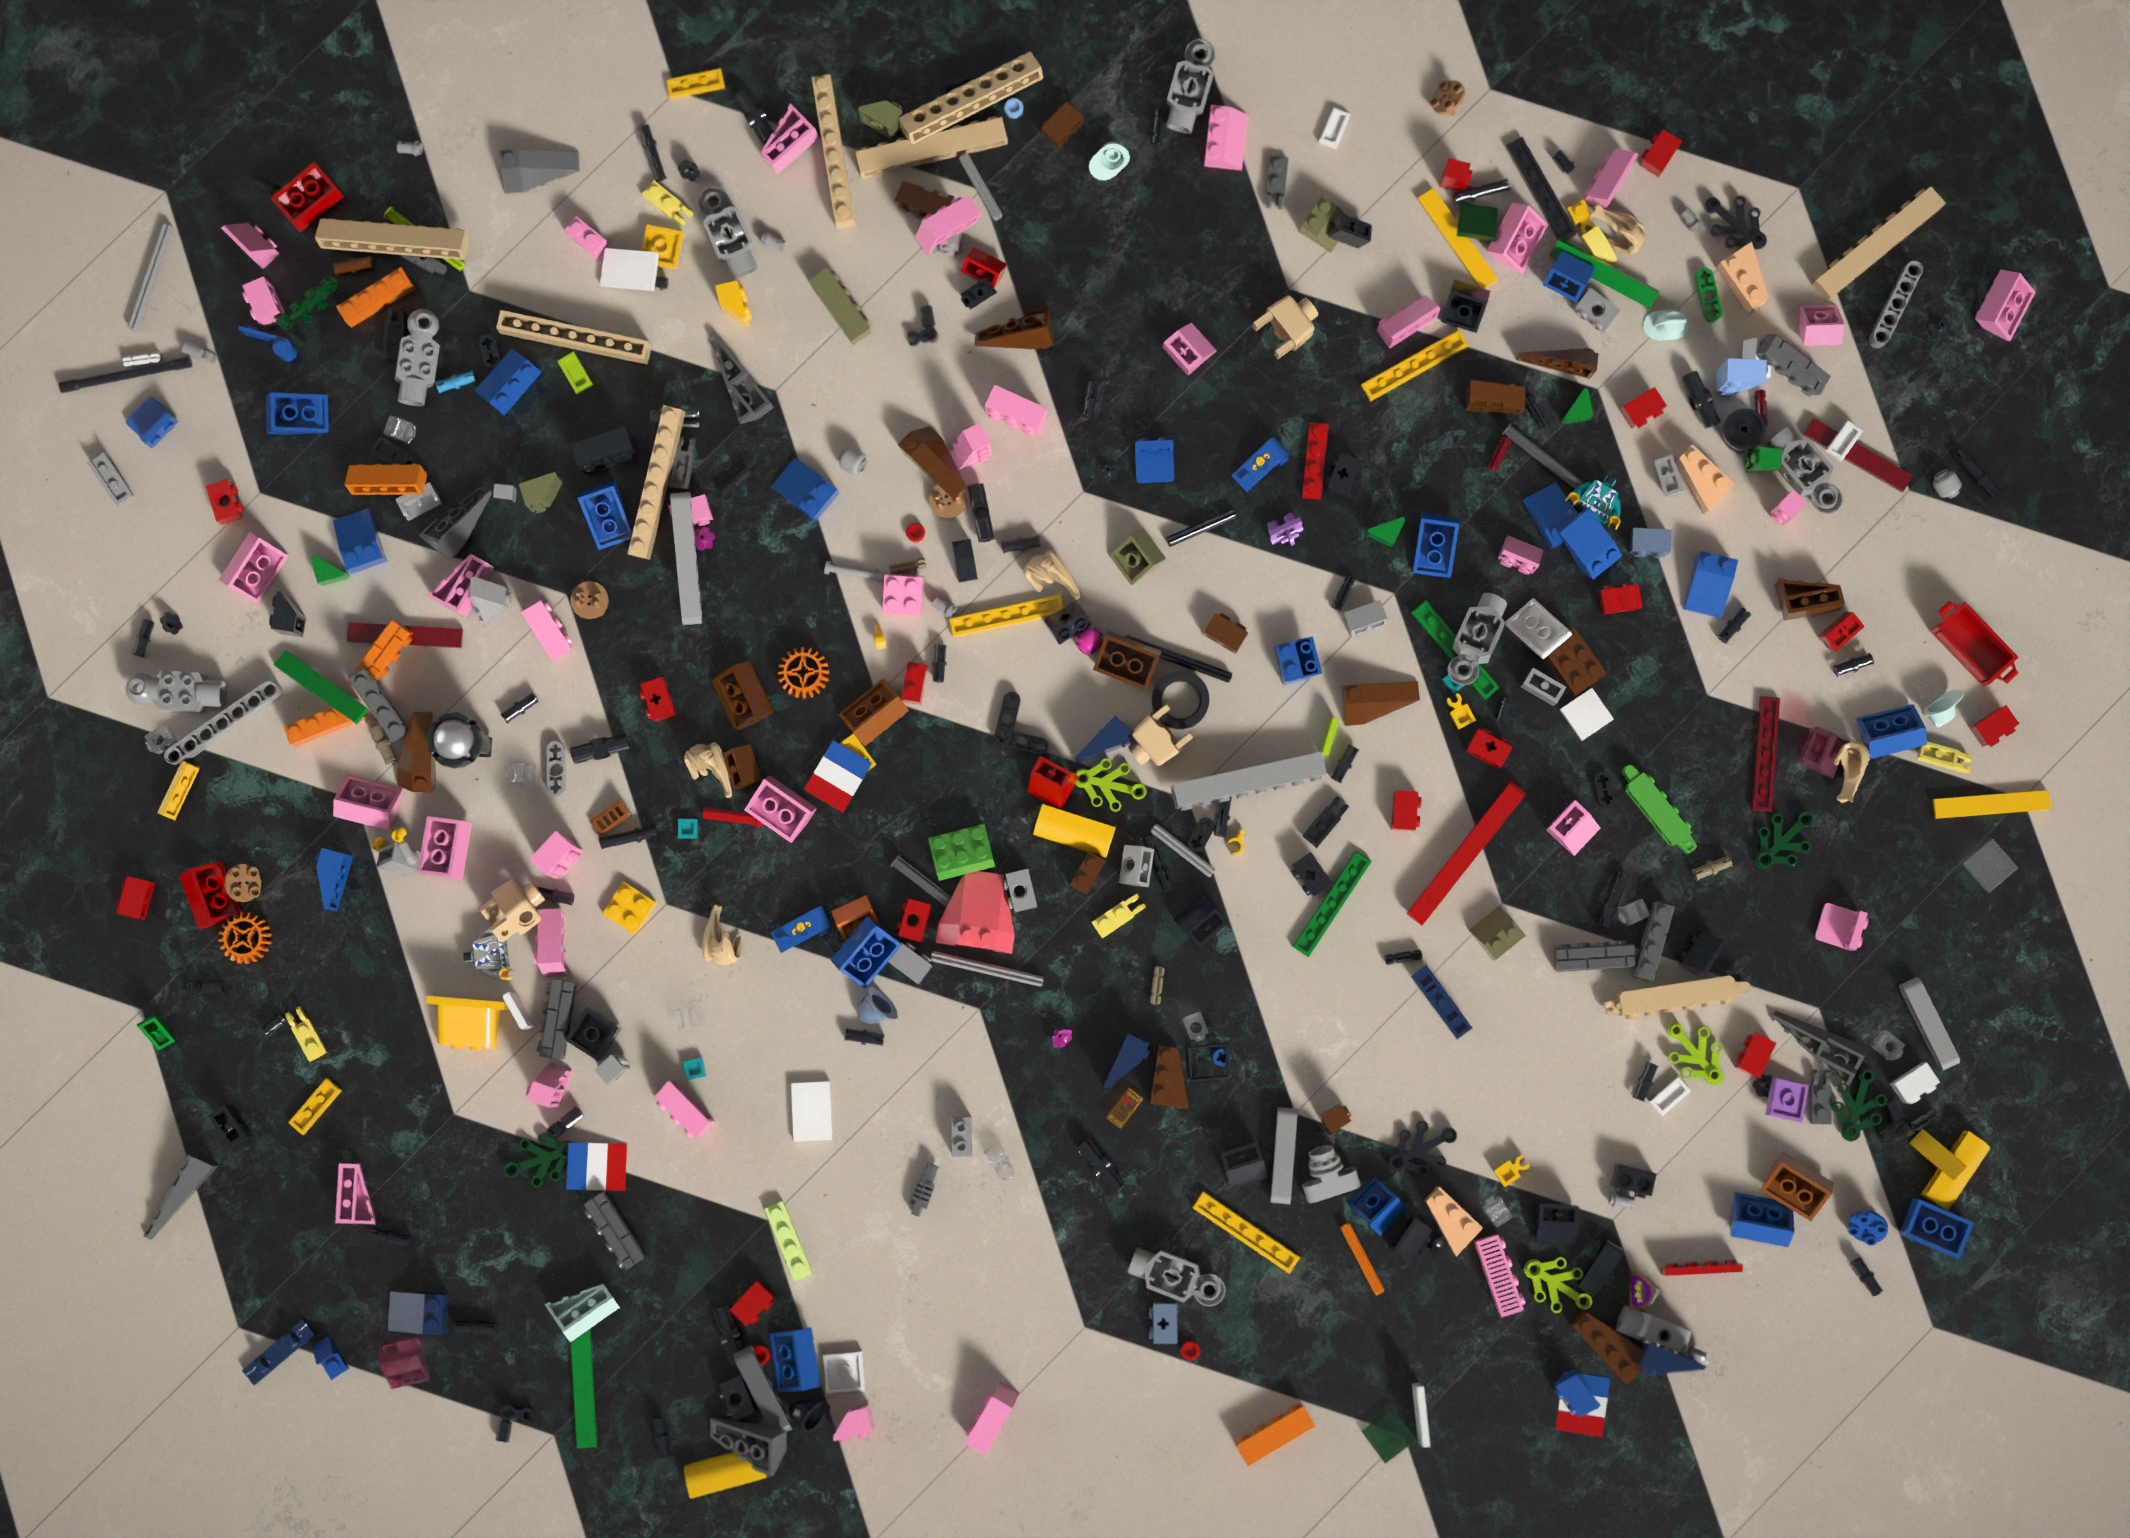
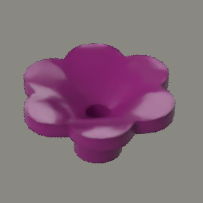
(706, 542)
(1061, 1037)

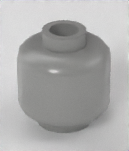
(852, 460)
(1947, 483)

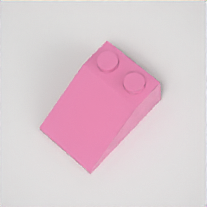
(252, 242)

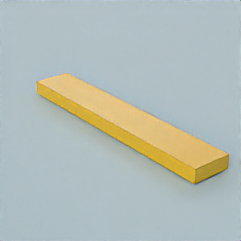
(1461, 246)
(1414, 365)
(1005, 615)
(1991, 804)
(1246, 1232)

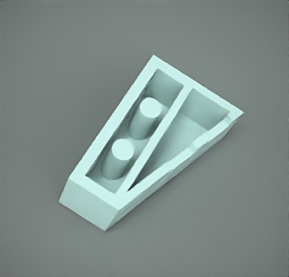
(582, 1311)

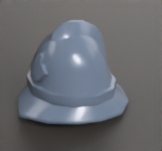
(876, 1007)

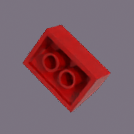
(307, 197)
(208, 894)

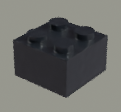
(593, 1034)

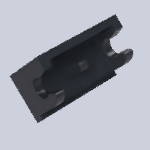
(1350, 231)

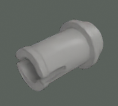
(409, 147)
(1691, 220)
(772, 241)
(943, 606)
(1621, 1200)

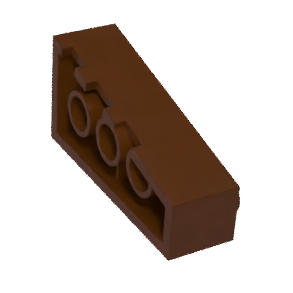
(1610, 1346)

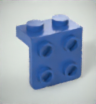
(151, 422)
(1154, 460)

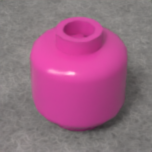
(1089, 640)

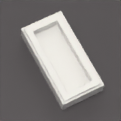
(1334, 128)
(1844, 441)
(1669, 1095)

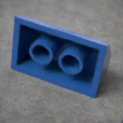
(508, 381)
(1892, 731)
(1761, 1220)
(794, 1360)

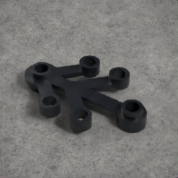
(1737, 225)
(1419, 1150)

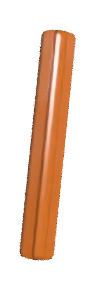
(1362, 1258)

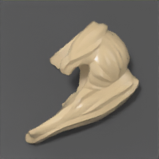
(1627, 228)
(1050, 568)
(709, 757)
(1854, 759)
(717, 944)

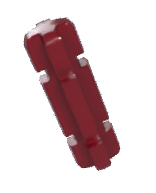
(1761, 405)
(1499, 453)

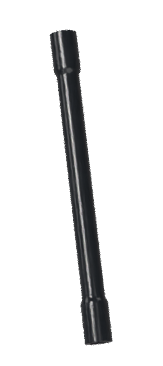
(76, 384)

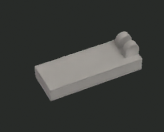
(110, 479)

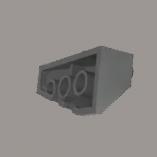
(531, 168)
(453, 530)
(756, 1443)

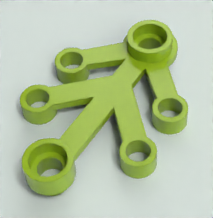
(1106, 783)
(1698, 1056)
(1554, 1282)

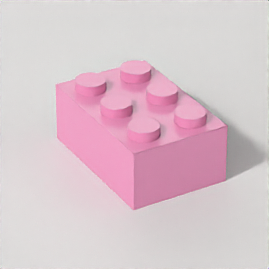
(1015, 411)
(556, 855)

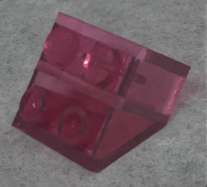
(1821, 751)
(403, 1363)

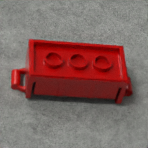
(1974, 644)

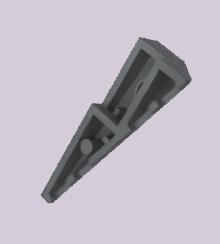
(745, 394)
(1835, 1051)
(186, 1184)

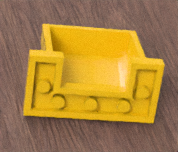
(468, 1022)

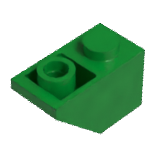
(1763, 460)

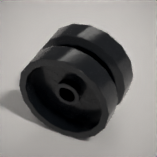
(1743, 442)

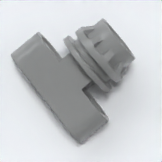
(1331, 1179)

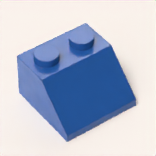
(1377, 1206)
(1576, 1394)

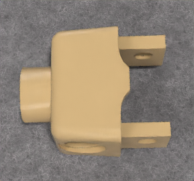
(1290, 322)
(1155, 740)
(517, 906)

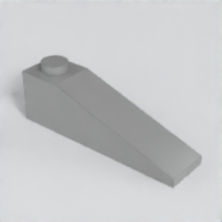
(489, 599)

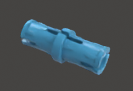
(455, 381)

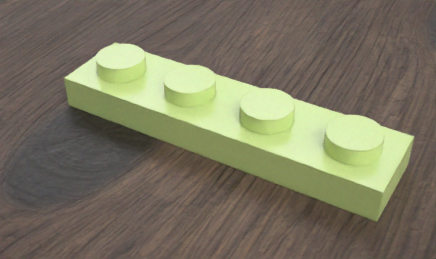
(788, 1240)

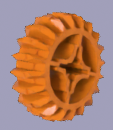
(812, 672)
(250, 943)

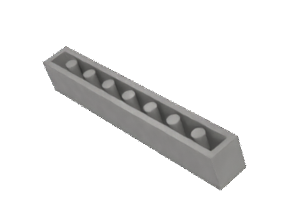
(1248, 780)

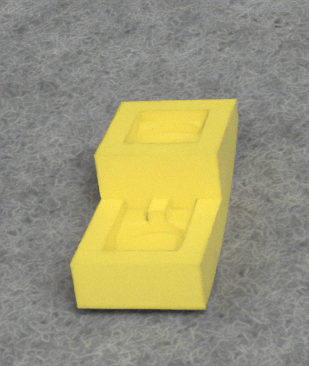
(1599, 245)

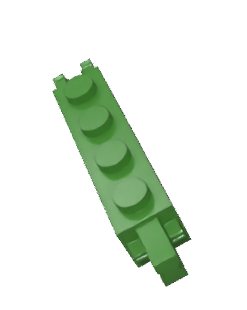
(1657, 809)

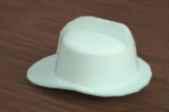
(1109, 160)
(1665, 325)
(1943, 708)

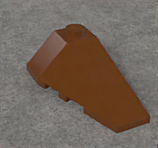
(1374, 700)

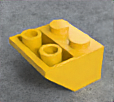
(732, 301)

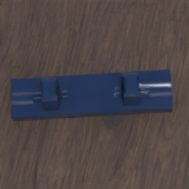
(1441, 1002)
(279, 1352)

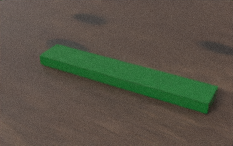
(1610, 275)
(1445, 640)
(321, 687)
(1331, 904)
(584, 1391)

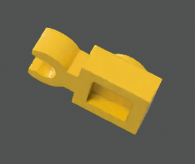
(1580, 214)
(1461, 714)
(1509, 1172)

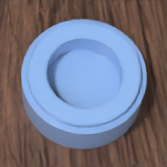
(1013, 108)

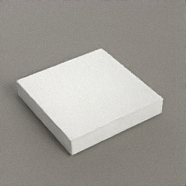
(1586, 714)
(518, 1011)
(844, 1372)

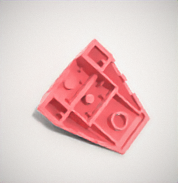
(978, 914)

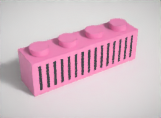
(1498, 1275)

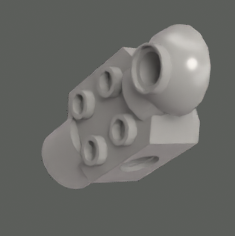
(1190, 86)
(727, 232)
(417, 359)
(1807, 470)
(1477, 638)
(177, 691)
(1175, 1277)
(1648, 1327)

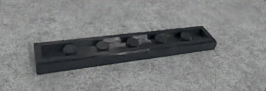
(1541, 189)

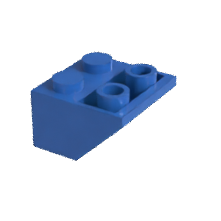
(1569, 276)
(1297, 660)

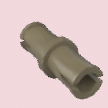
(383, 744)
(1711, 867)

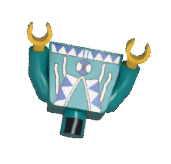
(1599, 499)

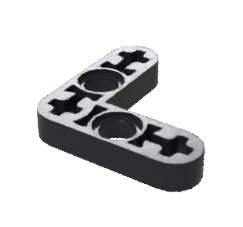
(1013, 735)

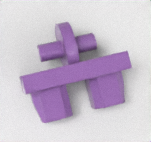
(1287, 531)

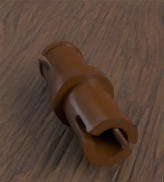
(353, 265)

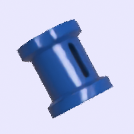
(1219, 1063)

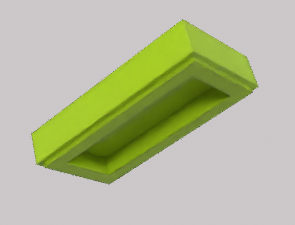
(575, 372)
(1329, 736)

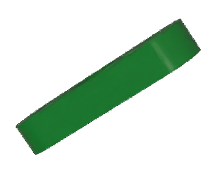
(1715, 307)

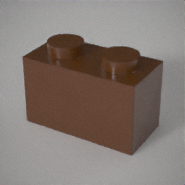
(1061, 124)
(1226, 633)
(742, 767)
(1087, 873)
(1335, 1118)

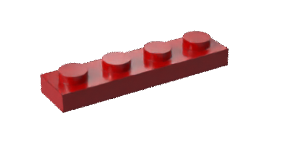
(1315, 461)
(1693, 1268)

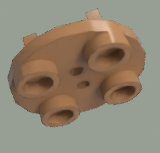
(1447, 97)
(940, 505)
(599, 600)
(243, 873)

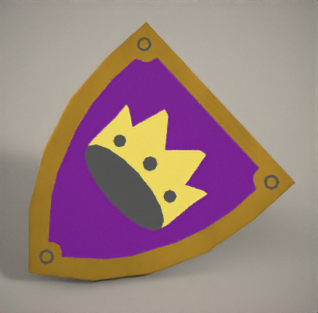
(1641, 1291)

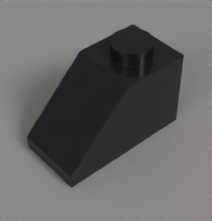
(964, 560)

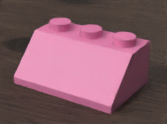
(1225, 138)
(1610, 177)
(1517, 237)
(2005, 304)
(1408, 320)
(253, 568)
(367, 802)
(780, 808)
(444, 847)
(683, 1109)

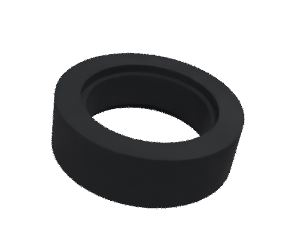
(1197, 683)

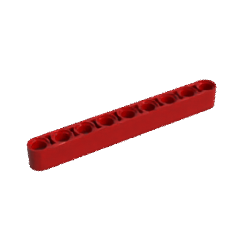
(1466, 853)

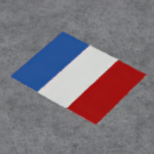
(838, 776)
(596, 1166)
(1592, 1422)

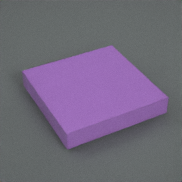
(1787, 1099)

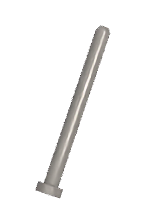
(853, 571)

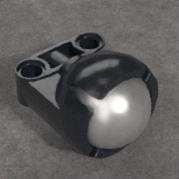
(457, 741)

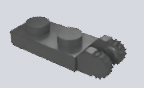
(1276, 179)
(682, 466)
(1820, 1099)

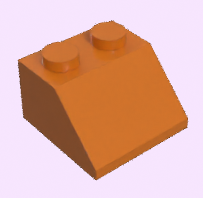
(852, 915)

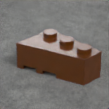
(918, 201)
(1495, 397)
(1807, 599)
(1168, 1080)

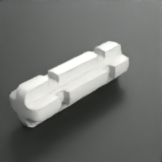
(142, 359)

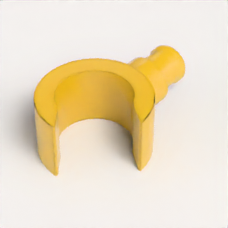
(879, 637)
(1238, 838)

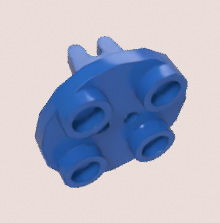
(1860, 1227)

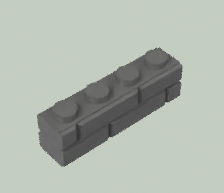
(1793, 365)
(378, 703)
(1653, 941)
(1594, 957)
(557, 1019)
(615, 1230)

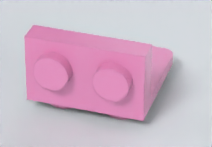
(1841, 927)

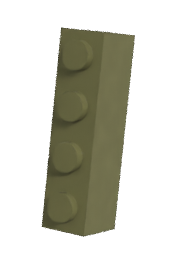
(840, 306)

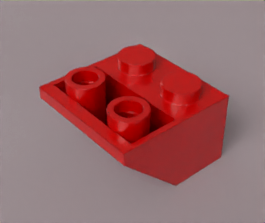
(1051, 782)

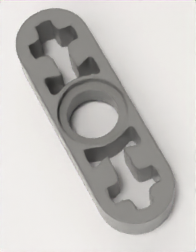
(551, 783)

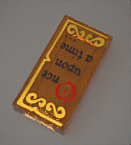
(1124, 1108)

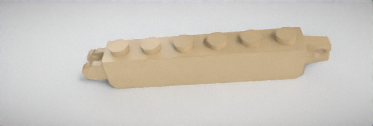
(1676, 995)

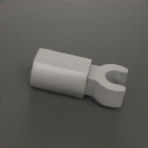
(198, 352)

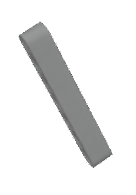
(686, 558)
(214, 723)

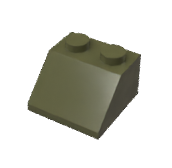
(882, 117)
(1318, 223)
(540, 492)
(1137, 556)
(1497, 933)

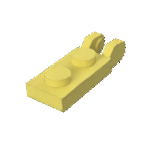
(665, 202)
(1944, 757)
(1116, 917)
(306, 1035)

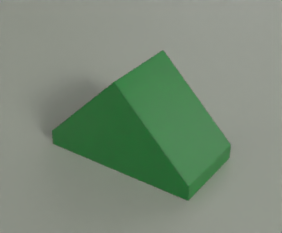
(1580, 410)
(1386, 532)
(326, 573)
(157, 1031)

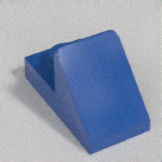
(329, 1357)

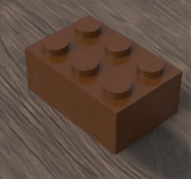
(1127, 660)
(1575, 664)

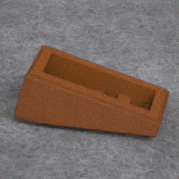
(626, 814)

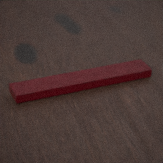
(1861, 457)
(421, 635)
(1765, 754)

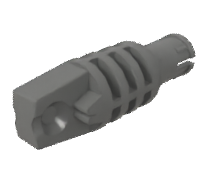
(924, 1190)

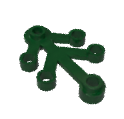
(305, 305)
(1780, 842)
(1857, 1108)
(544, 1158)

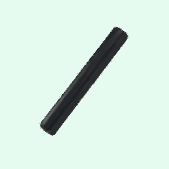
(1201, 527)

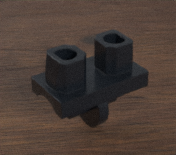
(977, 293)

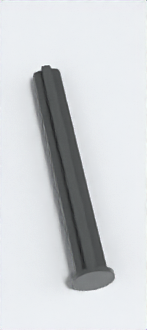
(1542, 456)
(921, 880)

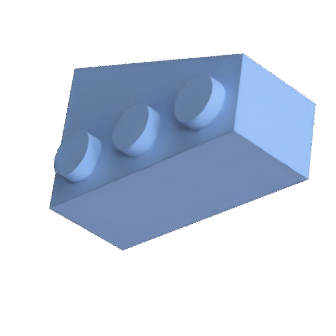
(1739, 375)

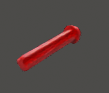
(730, 816)

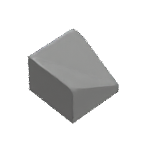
(505, 491)

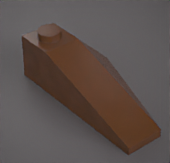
(1027, 332)
(1570, 361)
(932, 456)
(416, 766)

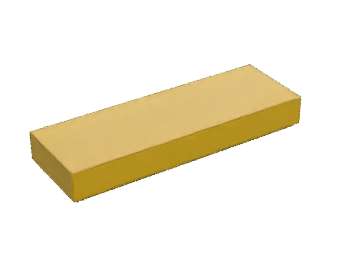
(695, 83)
(178, 790)
(315, 1106)
(1938, 1155)

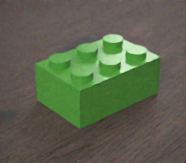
(961, 852)

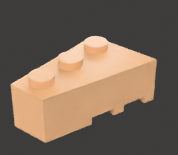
(1744, 278)
(1703, 478)
(1452, 1220)

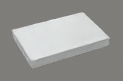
(629, 269)
(1538, 628)
(811, 1111)
(1420, 1414)

